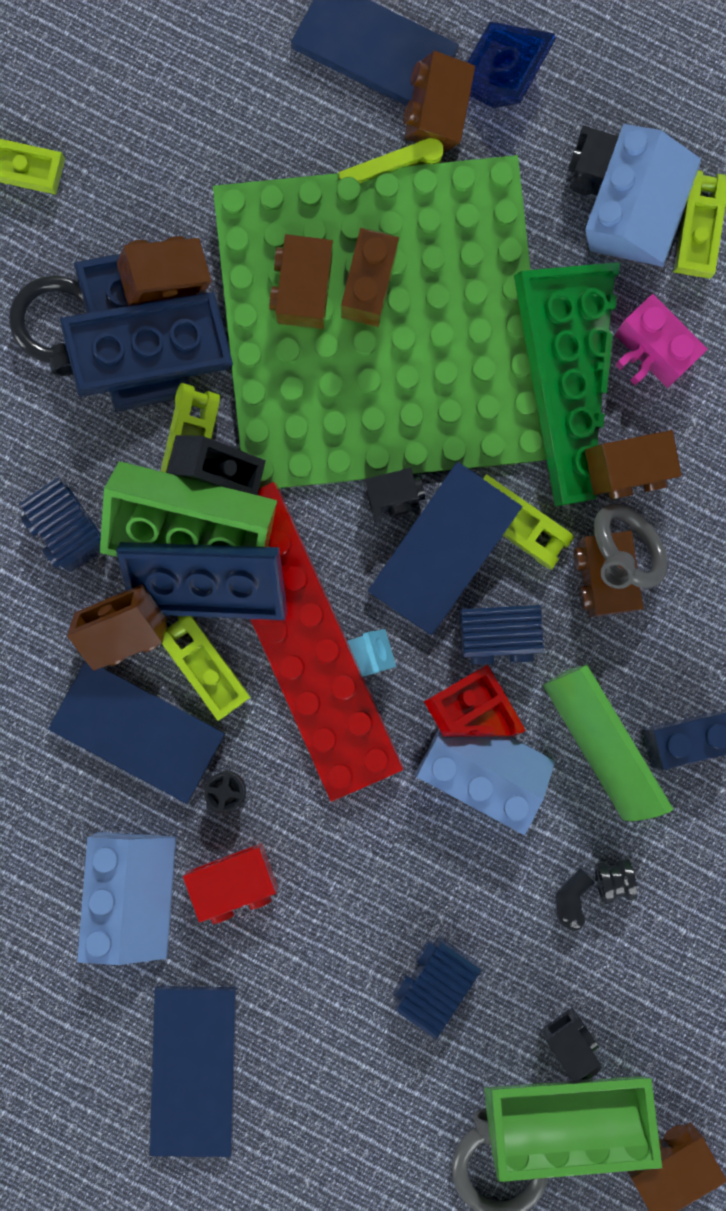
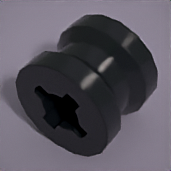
(223, 798)
(616, 881)

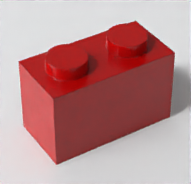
(231, 884)

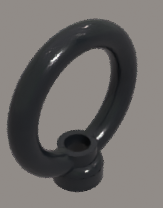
(57, 354)

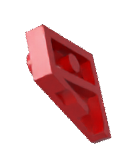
(474, 708)

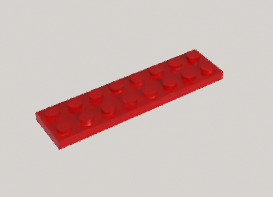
(321, 673)

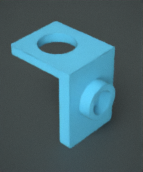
(372, 652)

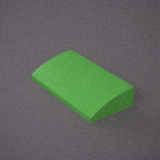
(607, 745)
(572, 1128)

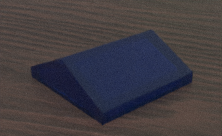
(507, 63)

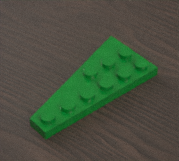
(569, 359)

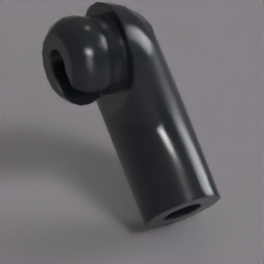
(569, 901)

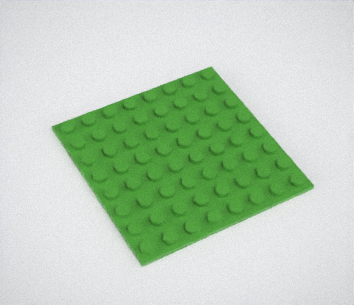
(450, 353)

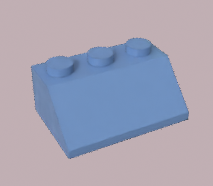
(642, 196)
(489, 775)
(126, 898)

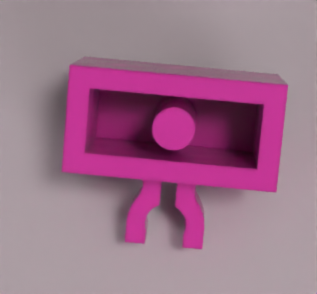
(658, 342)

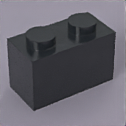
(215, 464)

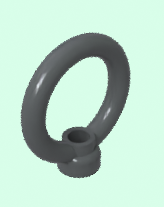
(623, 577)
(462, 1183)

